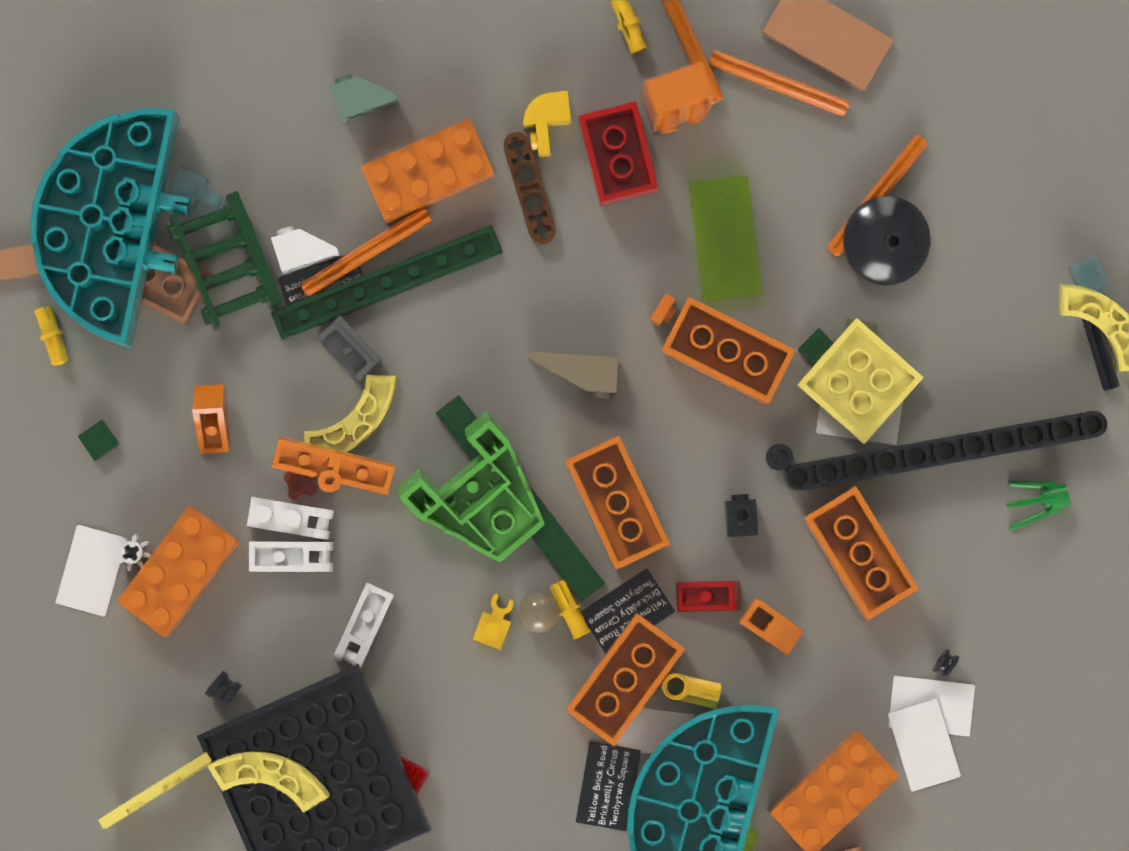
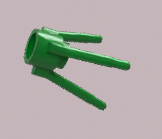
(1052, 497)

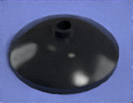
(868, 236)

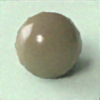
(539, 612)

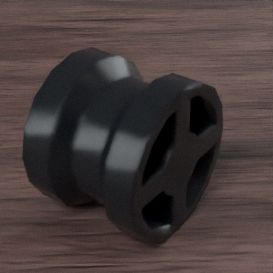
(223, 689)

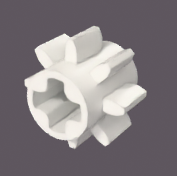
(124, 551)

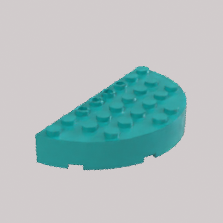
(702, 782)

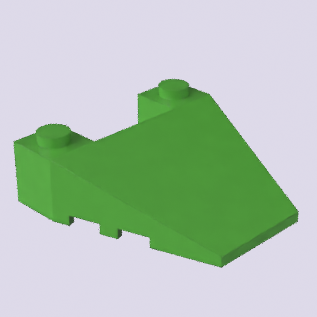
(485, 501)

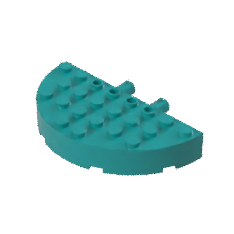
(101, 216)

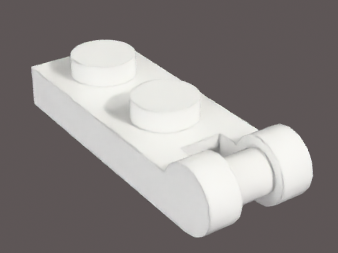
(288, 518)
(289, 556)
(364, 624)

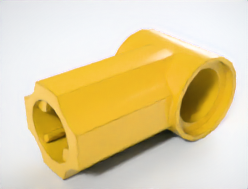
(693, 690)

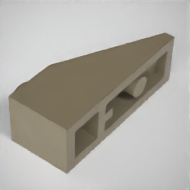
(587, 372)

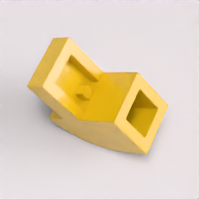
(543, 112)

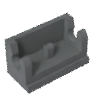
(349, 349)

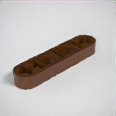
(528, 188)

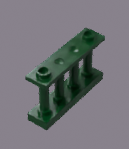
(242, 238)

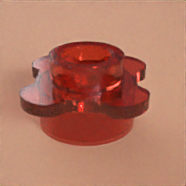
(296, 491)

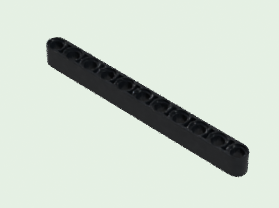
(960, 452)

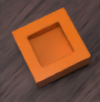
(664, 310)

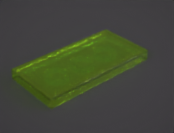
(725, 238)

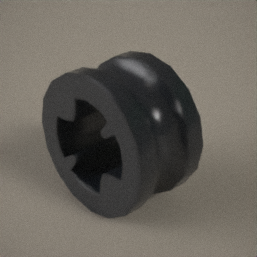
(786, 463)
(945, 663)

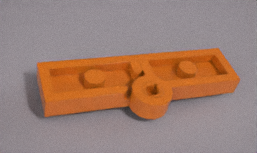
(333, 466)

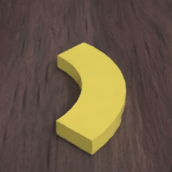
(1102, 312)
(362, 420)
(270, 770)
(155, 791)

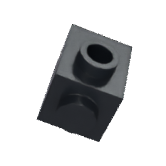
(741, 516)

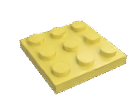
(859, 381)

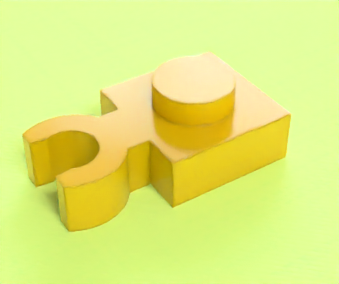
(492, 627)

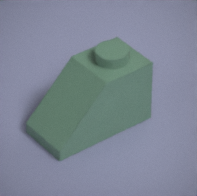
(360, 97)

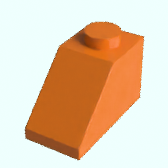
(211, 418)

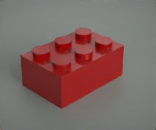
(618, 153)

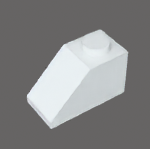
(300, 249)

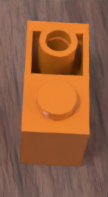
(771, 626)

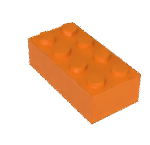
(677, 98)
(428, 171)
(728, 351)
(617, 502)
(860, 553)
(178, 571)
(625, 679)
(833, 792)

